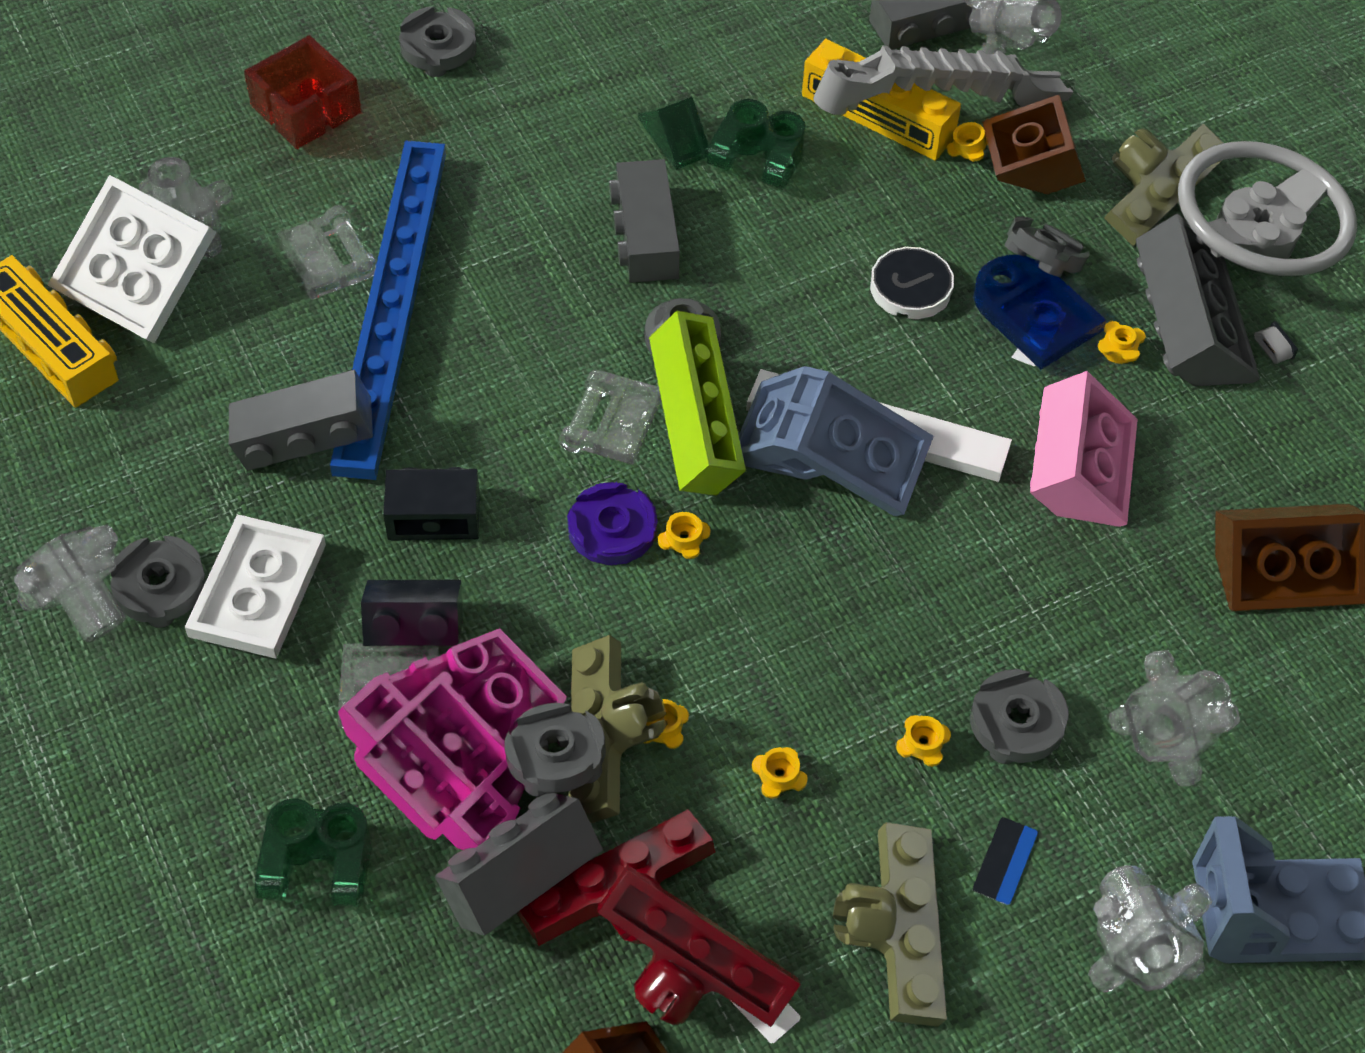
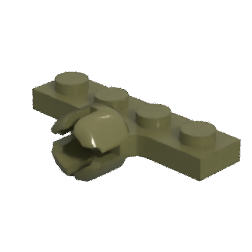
(1155, 178)
(621, 714)
(900, 923)

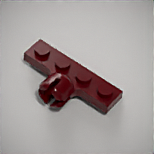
(653, 854)
(692, 955)

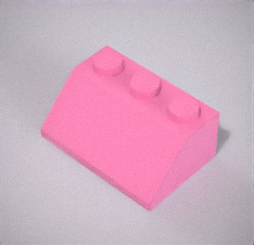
(1084, 452)

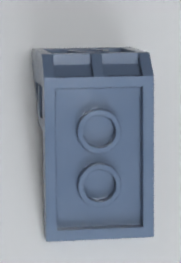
(821, 425)
(1274, 906)

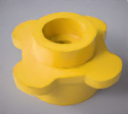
(968, 141)
(1121, 342)
(684, 524)
(675, 718)
(927, 728)
(779, 759)

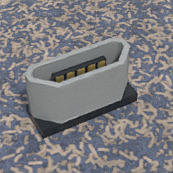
(1276, 343)

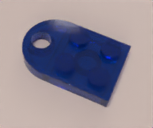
(1035, 309)

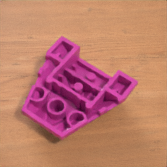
(440, 733)

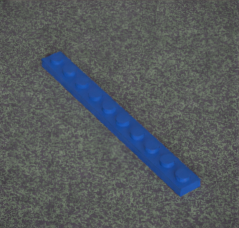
(392, 300)

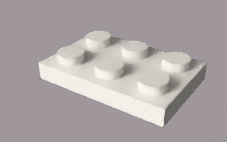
(255, 586)

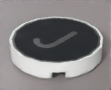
(912, 282)

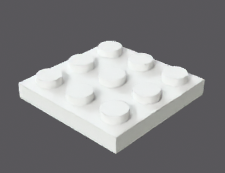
(132, 258)

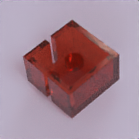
(303, 91)

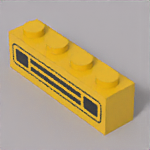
(912, 117)
(51, 336)

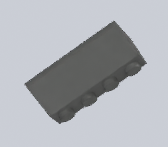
(1194, 307)

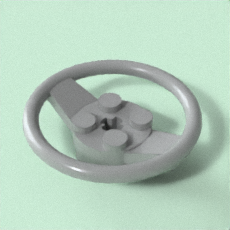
(1264, 222)

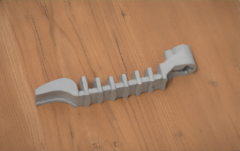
(986, 74)

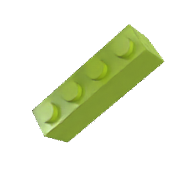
(696, 403)

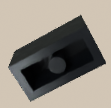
(432, 504)
(412, 613)

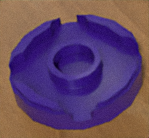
(612, 523)

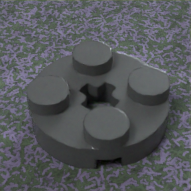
(442, 55)
(1048, 245)
(161, 602)
(1016, 741)
(555, 771)

